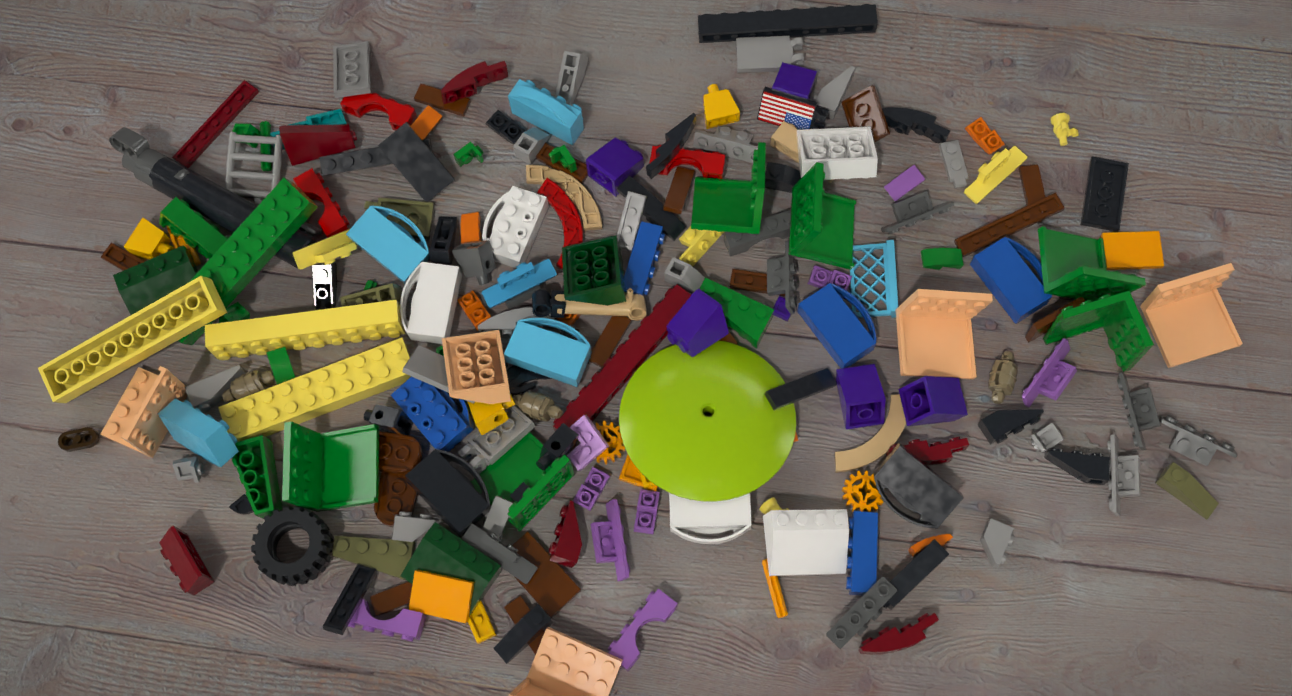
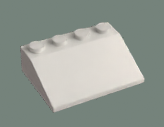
(843, 151)
(806, 542)

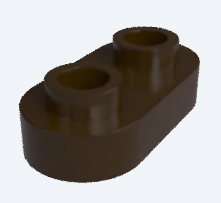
(79, 439)

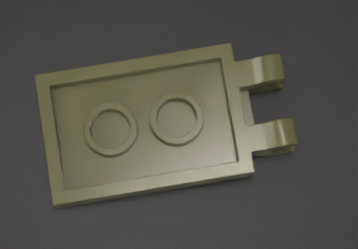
(418, 212)

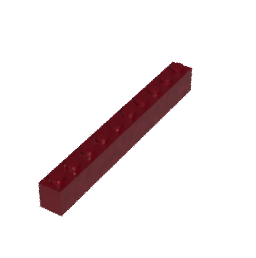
(626, 361)

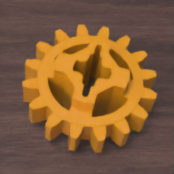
(613, 442)
(855, 491)

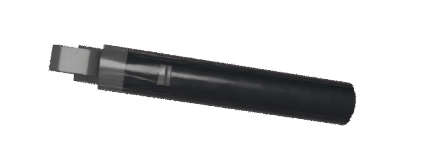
(199, 192)

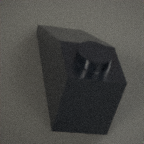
(781, 177)
(443, 241)
(523, 633)

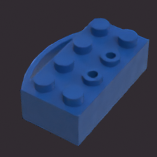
(1011, 278)
(838, 325)
(434, 413)

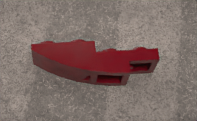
(467, 81)
(937, 452)
(893, 641)

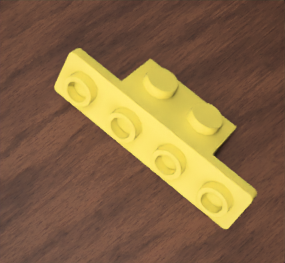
(994, 173)
(698, 242)
(325, 250)

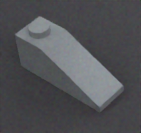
(571, 75)
(834, 92)
(209, 391)

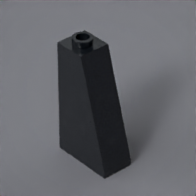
(916, 572)

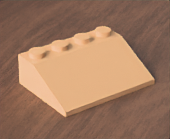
(476, 367)

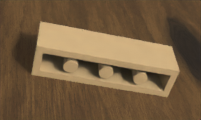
(786, 141)

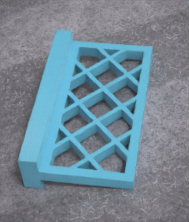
(889, 274)

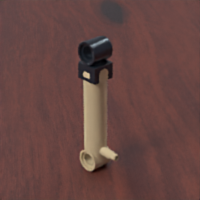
(555, 304)

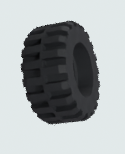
(271, 532)

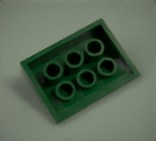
(594, 272)
(155, 278)
(451, 556)

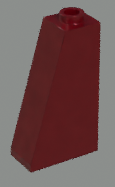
(315, 141)

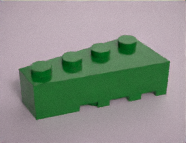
(192, 227)
(741, 313)
(258, 474)

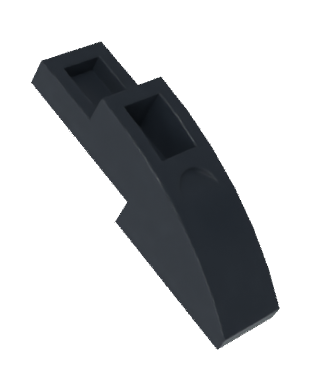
(923, 124)

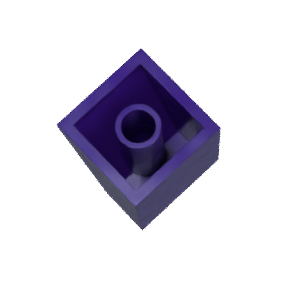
(795, 80)
(614, 164)
(697, 324)
(861, 396)
(932, 401)

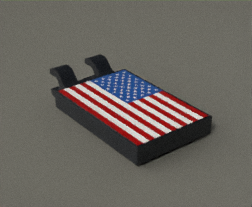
(799, 111)

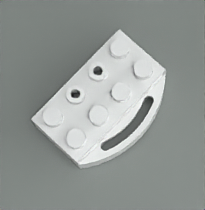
(515, 225)
(432, 301)
(709, 518)

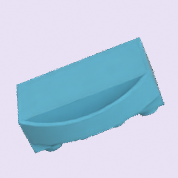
(546, 111)
(389, 241)
(548, 351)
(199, 432)

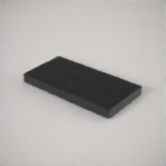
(416, 162)
(1104, 194)

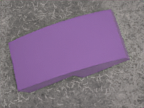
(904, 183)
(821, 277)
(592, 488)
(646, 511)

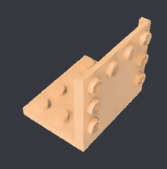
(1191, 317)
(937, 333)
(136, 416)
(569, 669)

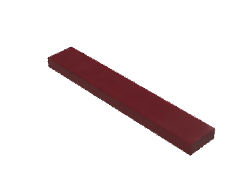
(215, 124)

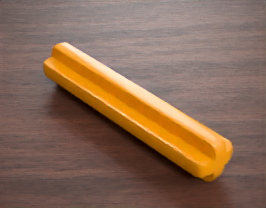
(775, 591)

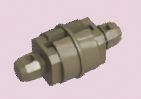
(1003, 377)
(247, 385)
(537, 406)

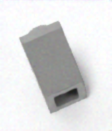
(530, 144)
(684, 275)
(409, 527)
(995, 540)

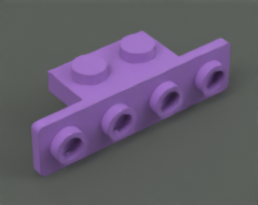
(1052, 377)
(609, 541)

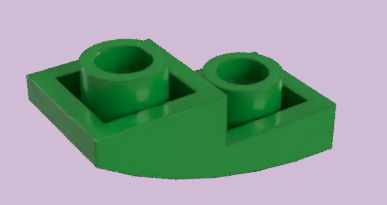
(942, 257)
(281, 365)

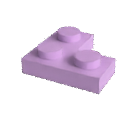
(590, 445)

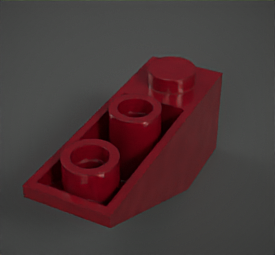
(568, 539)

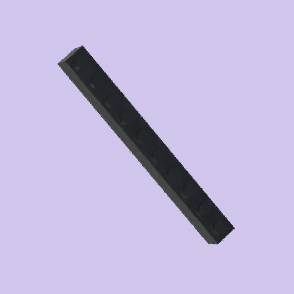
(792, 23)

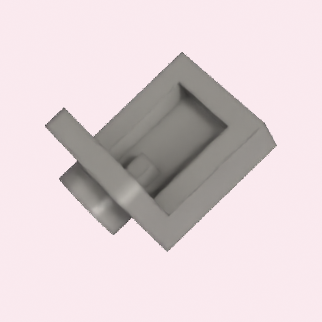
(1047, 438)
(188, 469)

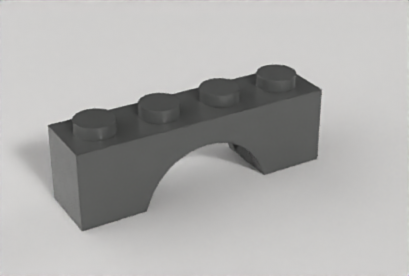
(770, 227)

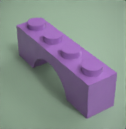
(658, 608)
(406, 623)

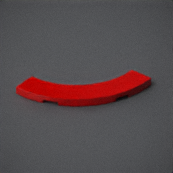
(566, 212)

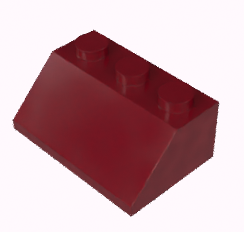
(185, 561)

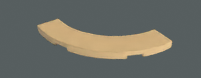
(573, 189)
(878, 445)

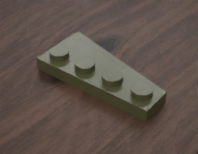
(381, 554)

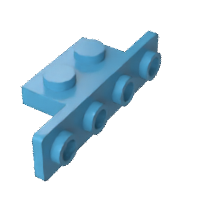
(518, 281)

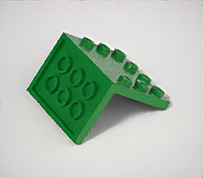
(731, 203)
(821, 222)
(1077, 267)
(1120, 321)
(520, 466)
(330, 467)

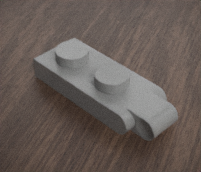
(954, 163)

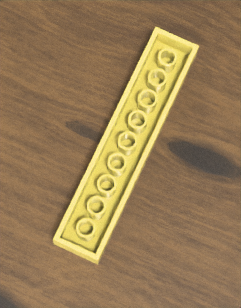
(304, 330)
(132, 340)
(318, 391)

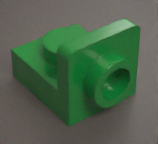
(246, 129)
(467, 153)
(566, 159)
(235, 313)

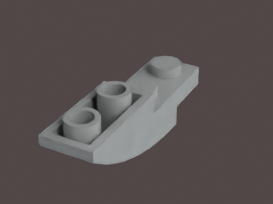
(507, 321)

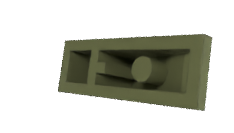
(378, 294)
(1187, 490)

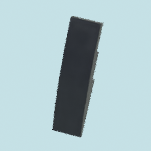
(674, 142)
(654, 209)

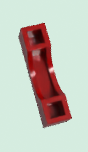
(361, 104)
(709, 164)
(312, 186)

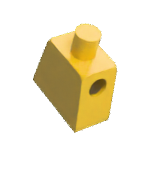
(719, 107)
(148, 241)
(490, 415)

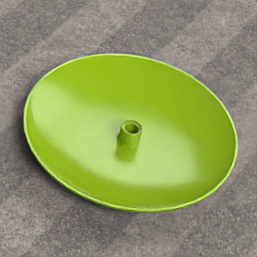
(700, 454)

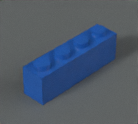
(643, 257)
(863, 552)

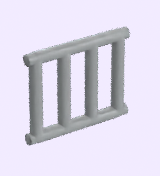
(231, 156)

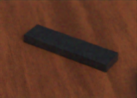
(800, 389)
(349, 599)

